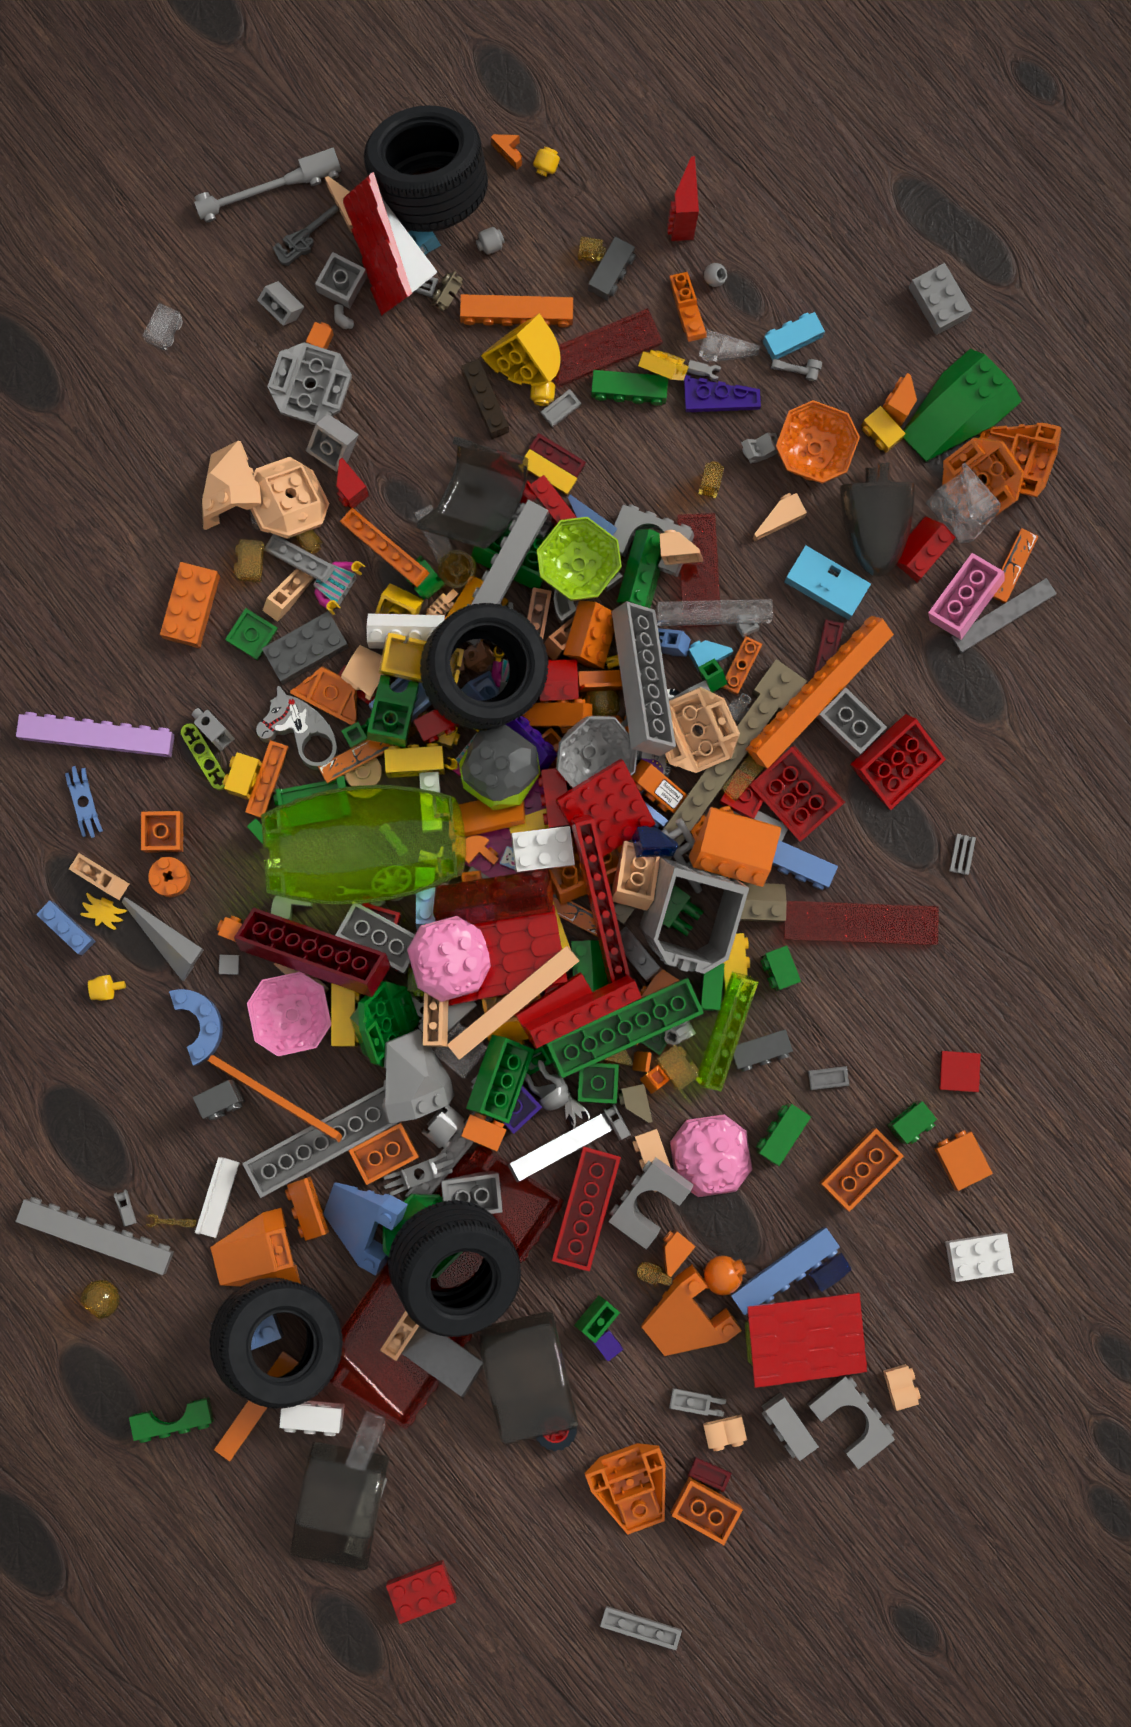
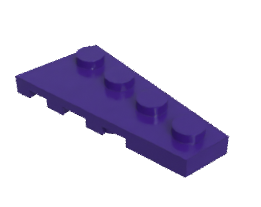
(713, 396)

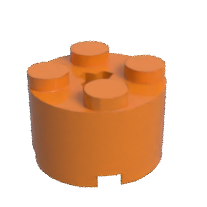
(180, 875)

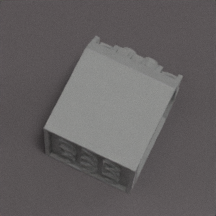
(725, 924)

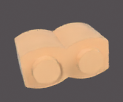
(901, 1387)
(725, 1432)

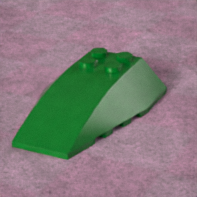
(961, 405)

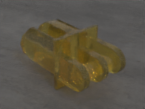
(652, 1274)

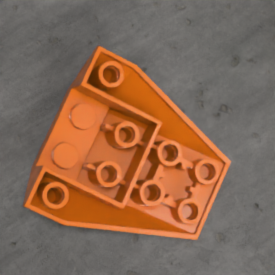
(255, 1252)

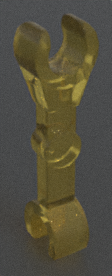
(182, 1222)

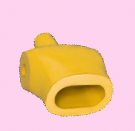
(103, 988)

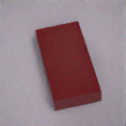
(709, 1474)

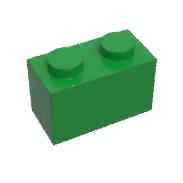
(597, 1319)

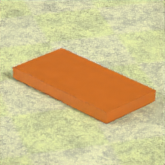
(481, 819)

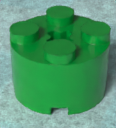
(431, 583)

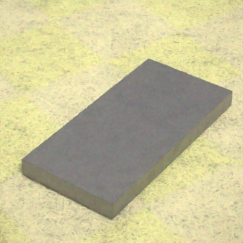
(443, 1360)

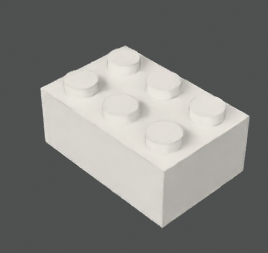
(542, 849)
(979, 1257)
(313, 1417)

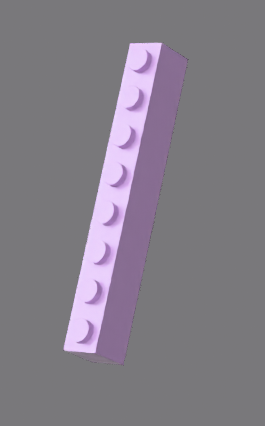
(95, 735)

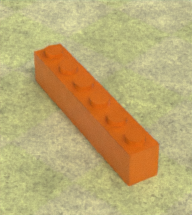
(515, 309)

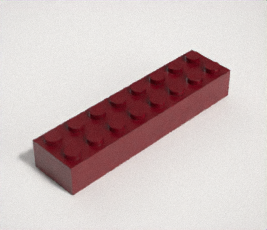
(312, 952)

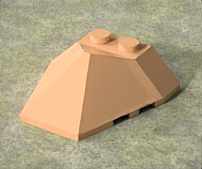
(228, 484)

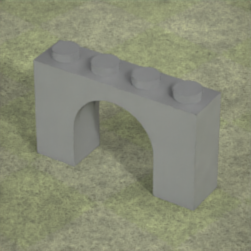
(632, 519)
(656, 1177)
(875, 1436)

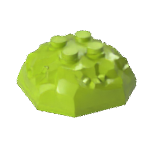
(579, 558)

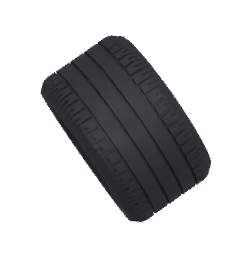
(423, 140)
(514, 637)
(431, 1238)
(233, 1336)

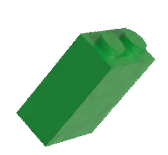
(711, 989)

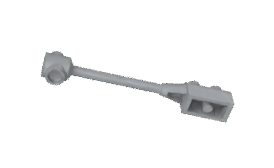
(311, 170)

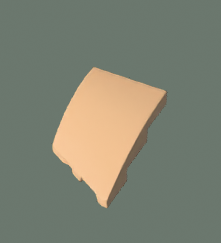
(363, 671)

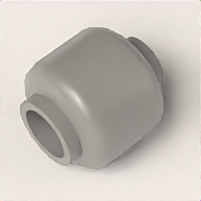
(490, 240)

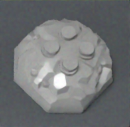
(593, 746)

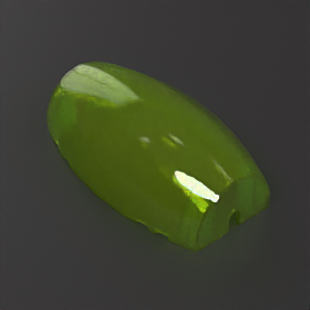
(363, 844)

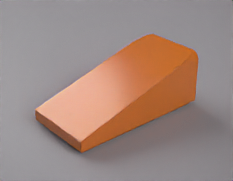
(641, 1061)

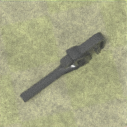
(299, 242)

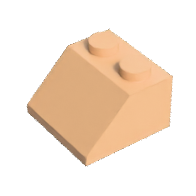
(678, 549)

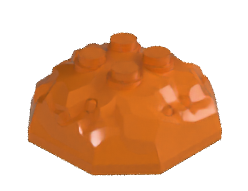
(817, 442)

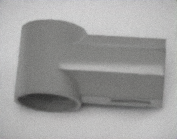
(679, 1033)

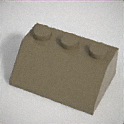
(765, 903)

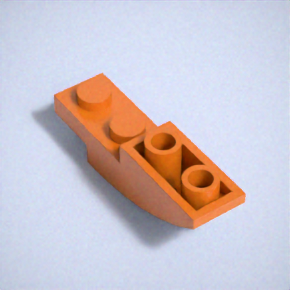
(687, 306)

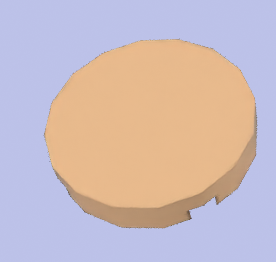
(366, 774)

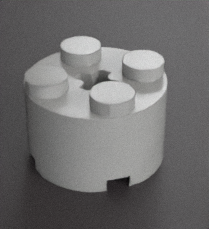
(443, 1127)

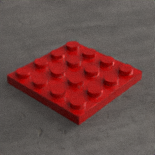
(612, 802)

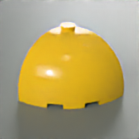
(526, 353)

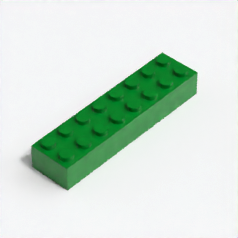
(624, 1028)

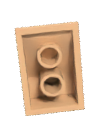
(635, 879)

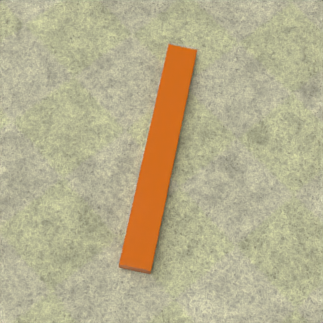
(275, 1098)

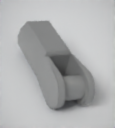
(618, 1125)
(126, 1212)

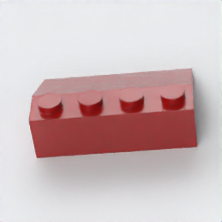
(685, 207)
(898, 761)
(797, 793)

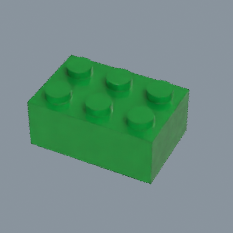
(782, 1134)

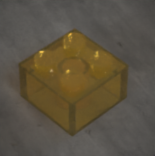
(677, 1067)

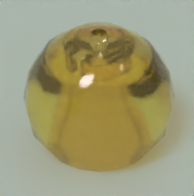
(604, 702)
(100, 1298)

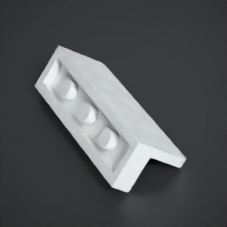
(217, 1197)

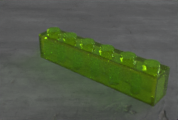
(726, 1031)

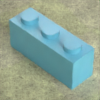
(793, 335)

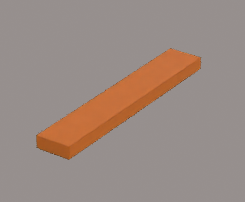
(384, 547)
(251, 1413)

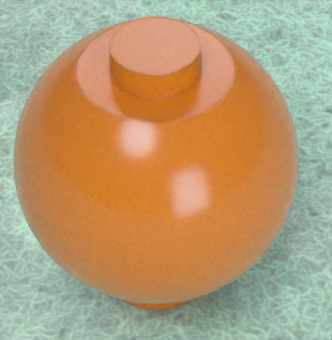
(723, 1275)

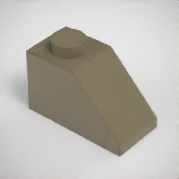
(636, 1101)

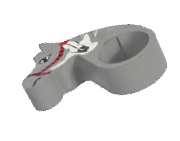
(294, 716)

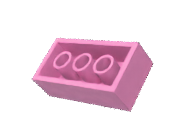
(966, 596)

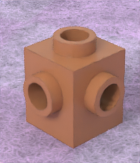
(478, 658)

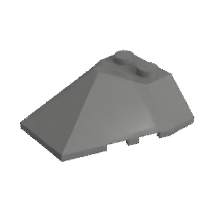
(414, 1079)

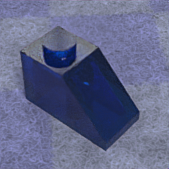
(653, 843)
(830, 1272)

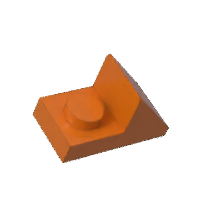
(506, 147)

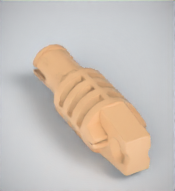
(442, 604)

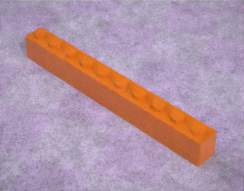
(819, 691)

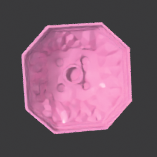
(449, 958)
(289, 1014)
(711, 1155)

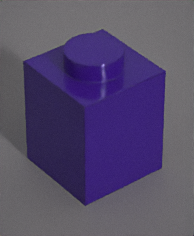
(608, 1345)

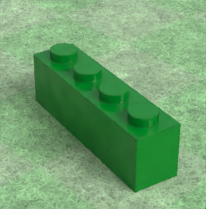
(629, 387)

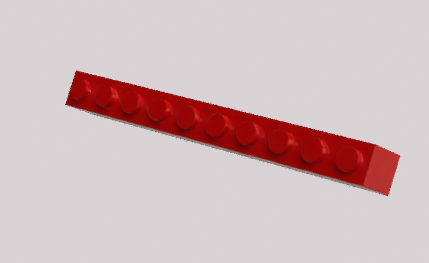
(600, 897)

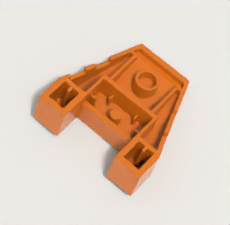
(681, 1324)

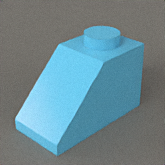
(705, 651)

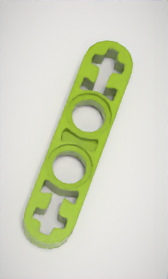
(202, 758)

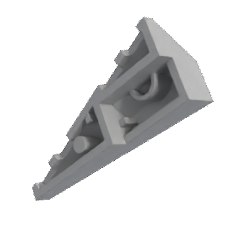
(174, 947)

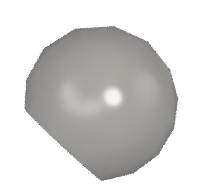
(715, 274)

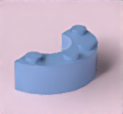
(210, 1023)

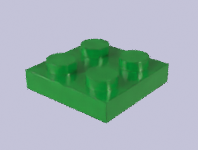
(251, 634)

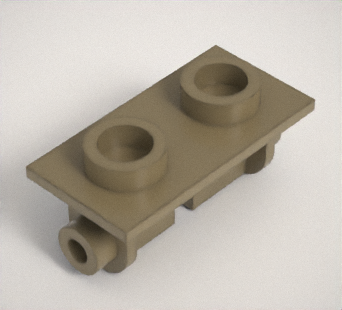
(449, 284)

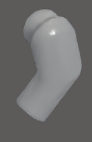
(340, 319)

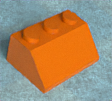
(307, 1209)

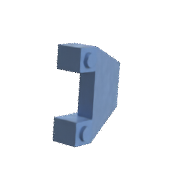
(355, 1218)

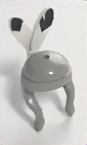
(556, 1096)

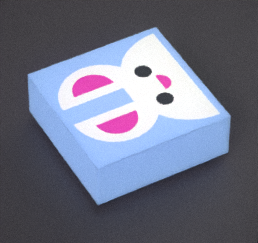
(508, 858)

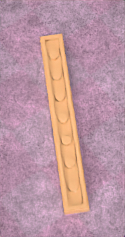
(513, 1002)

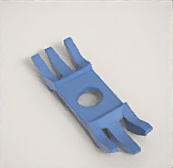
(83, 813)

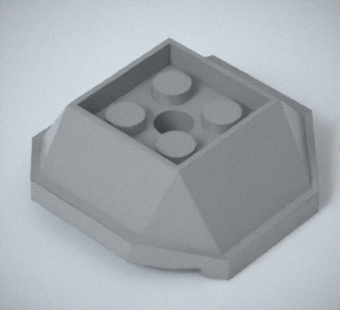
(307, 364)

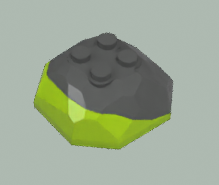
(499, 767)

